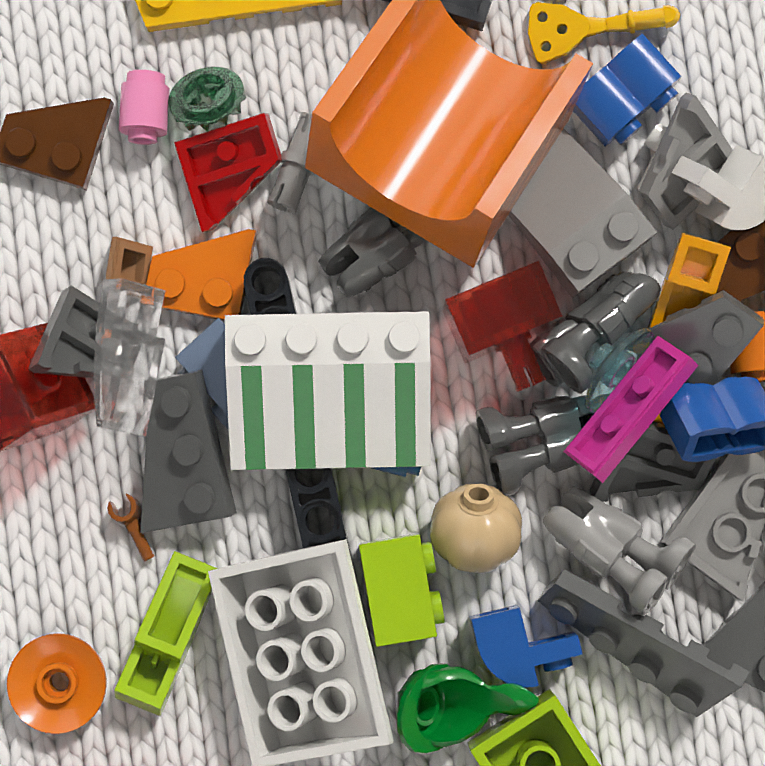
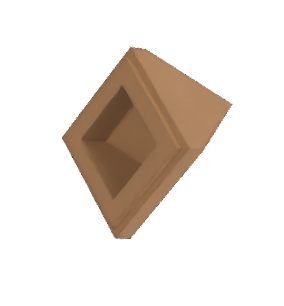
(129, 260)

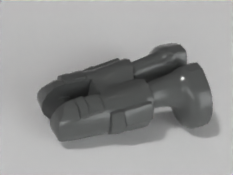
(369, 252)
(599, 320)
(552, 419)

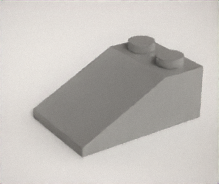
(578, 217)

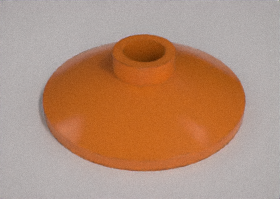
(32, 688)

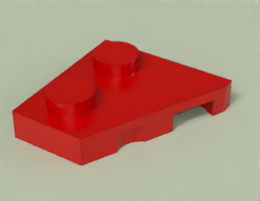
(227, 166)

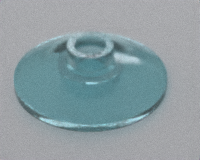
(613, 364)

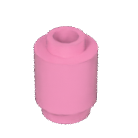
(144, 106)

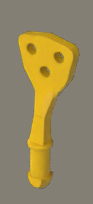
(581, 27)

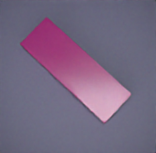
(630, 408)

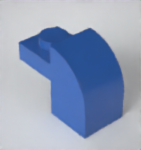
(510, 656)

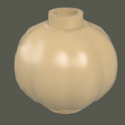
(476, 528)

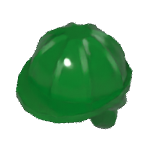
(452, 704)

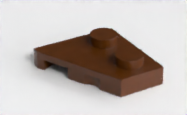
(56, 140)

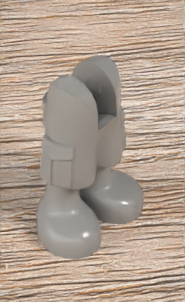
(605, 534)

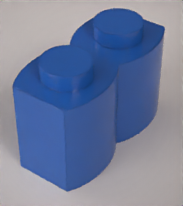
(625, 90)
(717, 419)

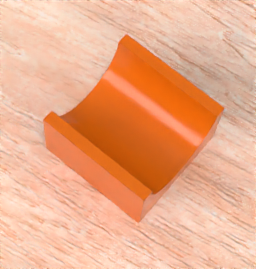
(438, 127)

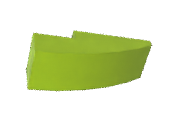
(165, 634)

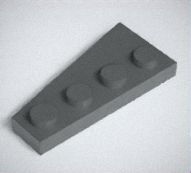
(639, 643)

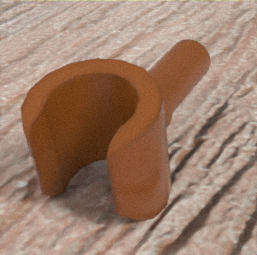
(133, 526)

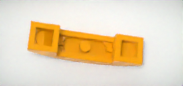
(689, 278)

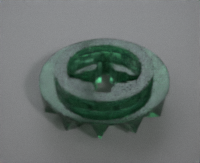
(218, 85)

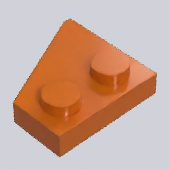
(205, 276)

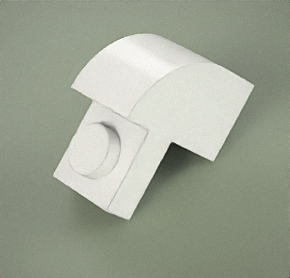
(733, 195)

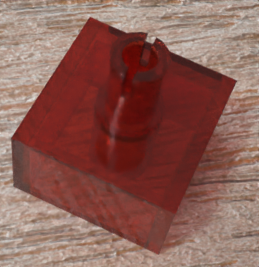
(503, 319)
(35, 402)

